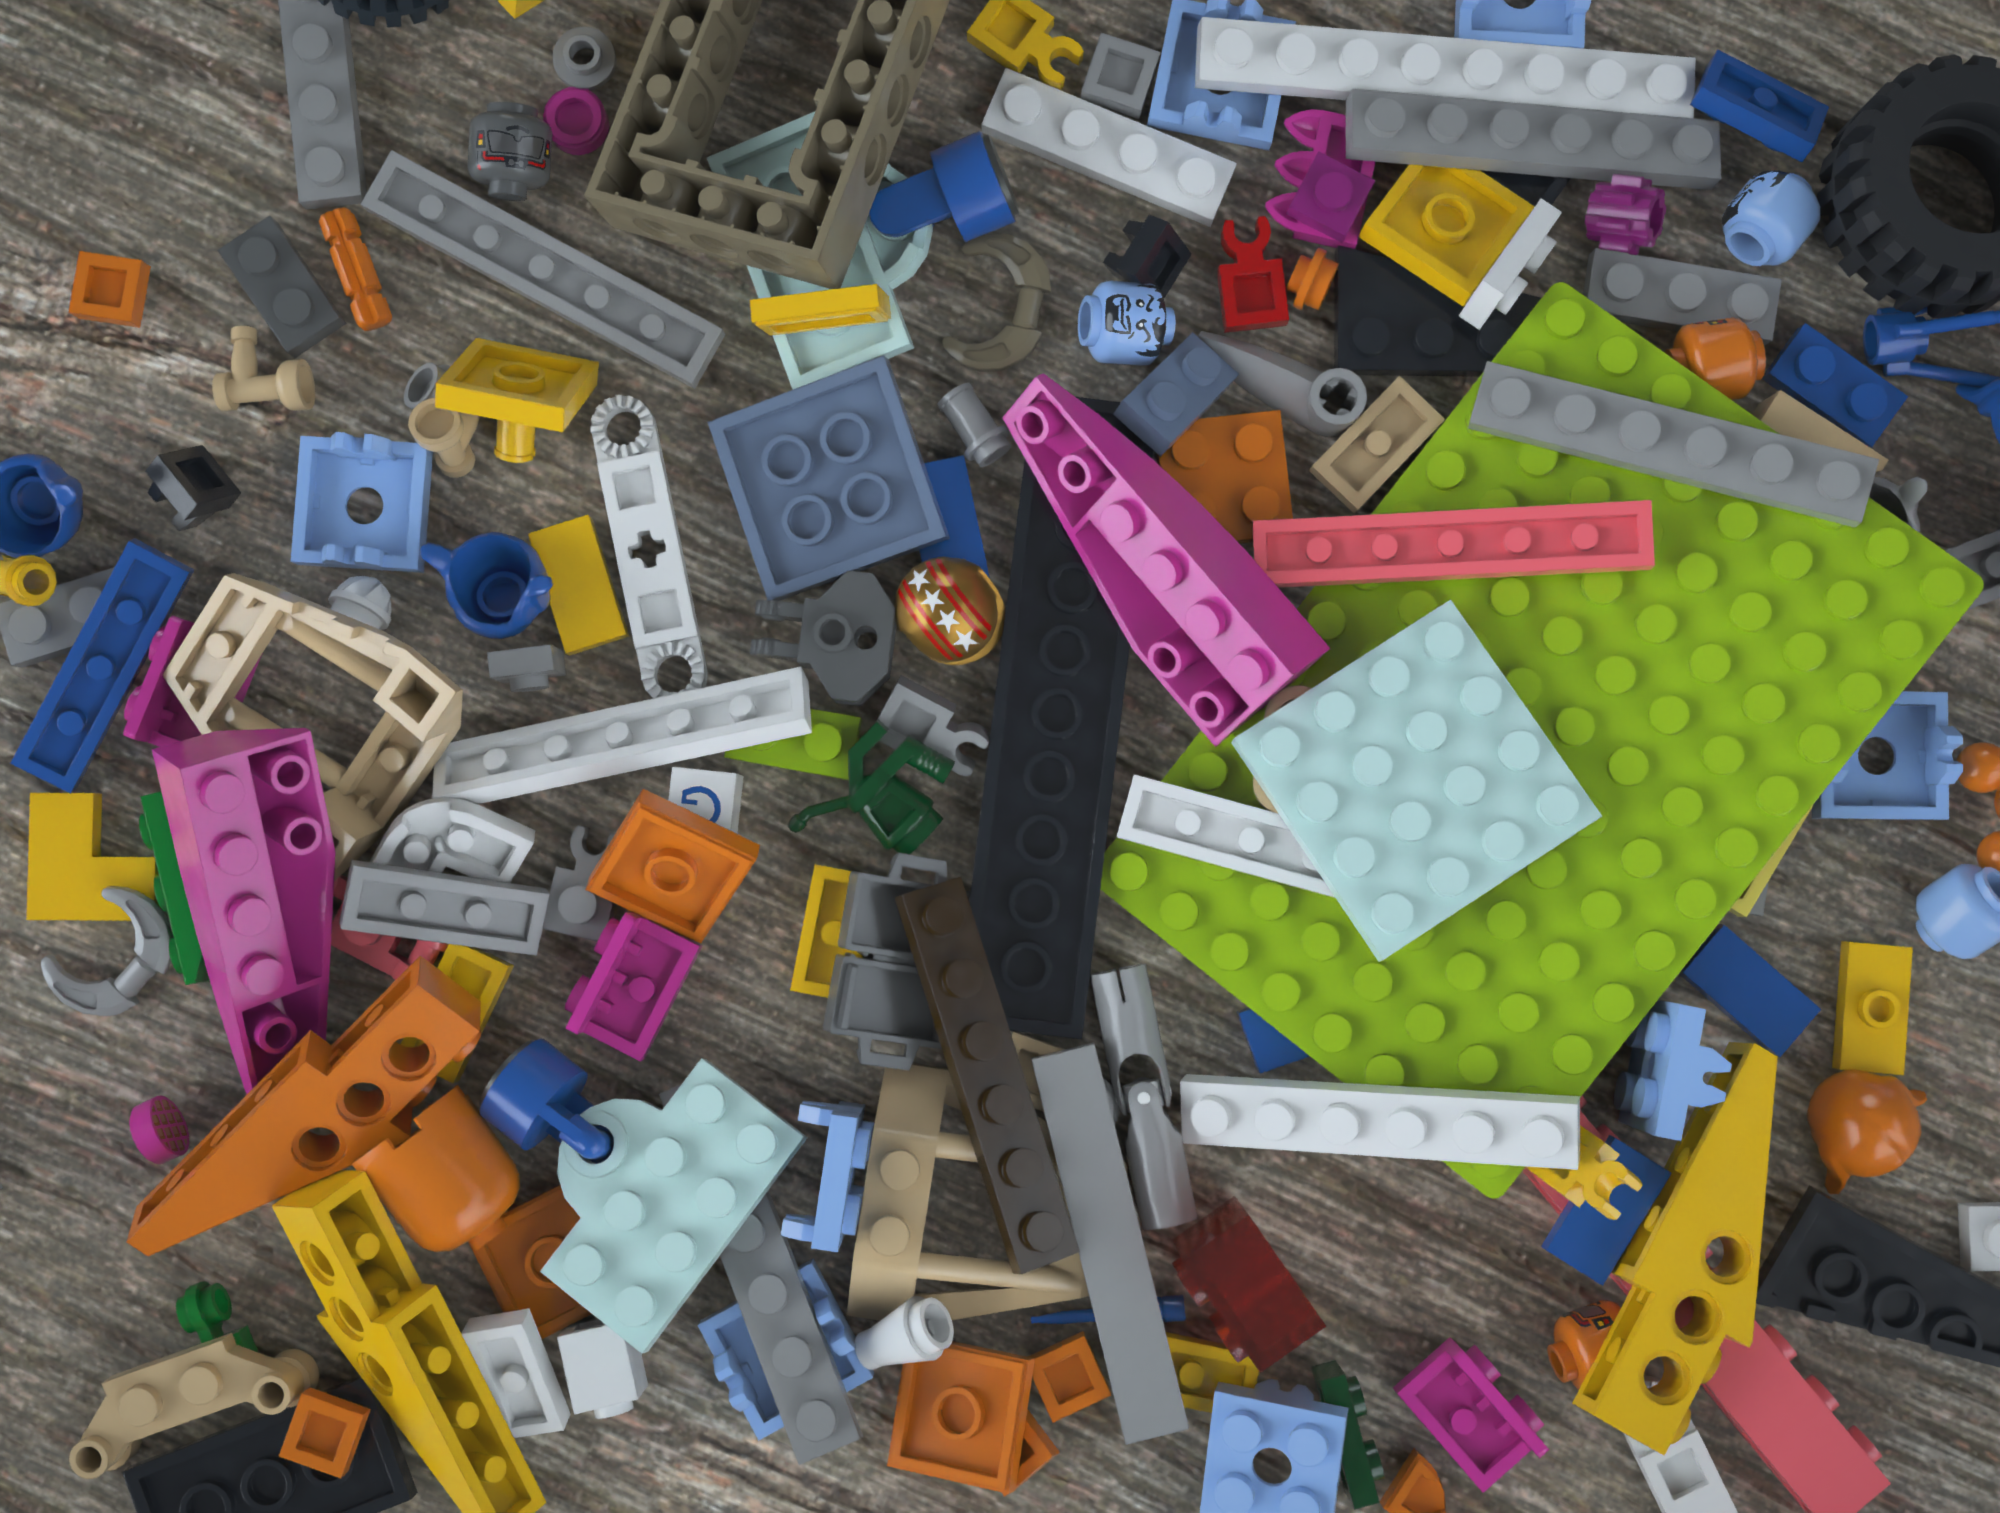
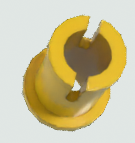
(27, 579)

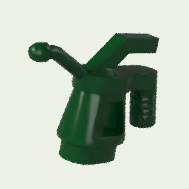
(889, 806)

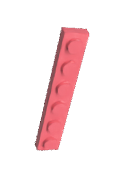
(1456, 544)

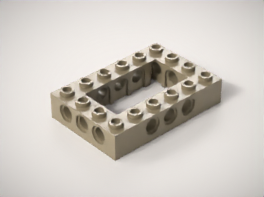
(651, 159)

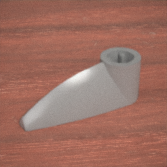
(1292, 385)

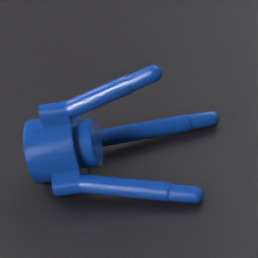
(1896, 337)

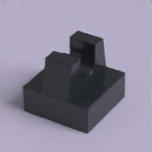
(1153, 255)
(191, 484)

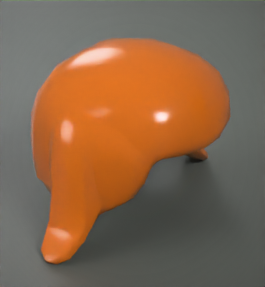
(1863, 1125)

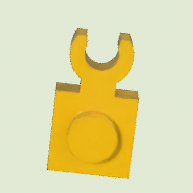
(1018, 34)
(1595, 1176)

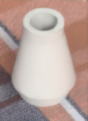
(909, 1334)

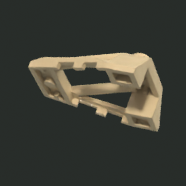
(402, 749)
(896, 1206)

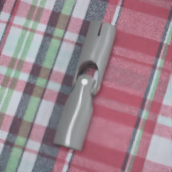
(1153, 1142)

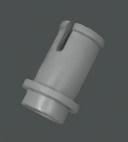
(974, 425)

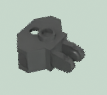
(831, 636)

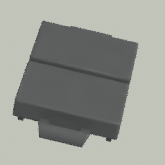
(881, 994)

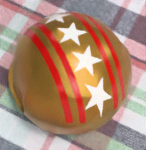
(950, 610)

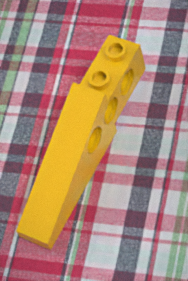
(1711, 1194)
(405, 1343)

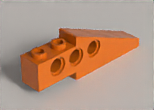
(266, 1140)

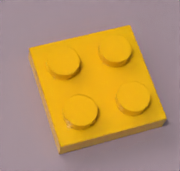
(1446, 226)

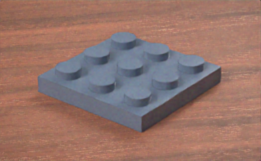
(828, 479)

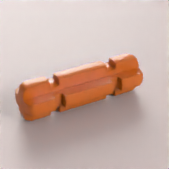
(355, 269)

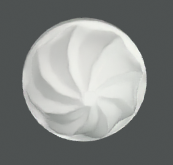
(363, 600)

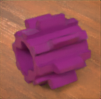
(1625, 214)

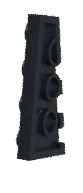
(1405, 327)
(1871, 1277)

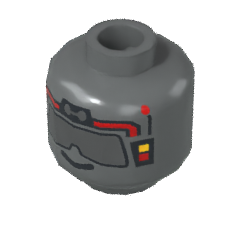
(509, 150)

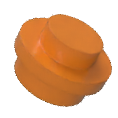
(1312, 279)

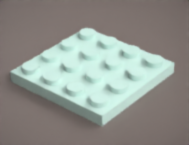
(1415, 780)

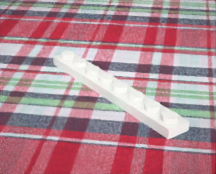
(1336, 60)

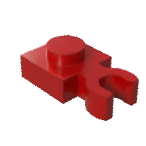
(1251, 287)

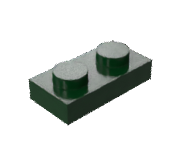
(1360, 1459)

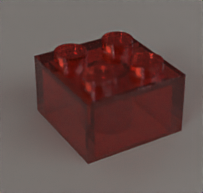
(1255, 1296)

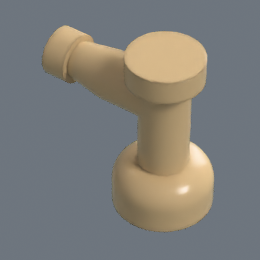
(291, 384)
(446, 435)

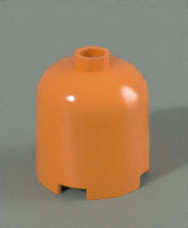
(446, 1178)

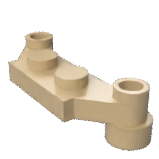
(183, 1390)

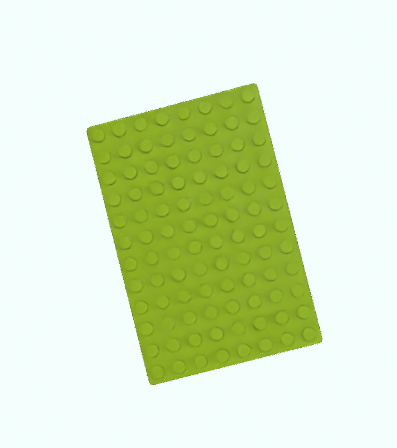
(1679, 695)

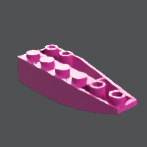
(1164, 565)
(256, 882)

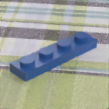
(102, 665)

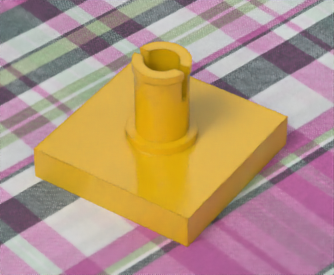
(519, 389)

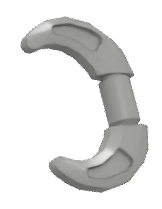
(117, 995)

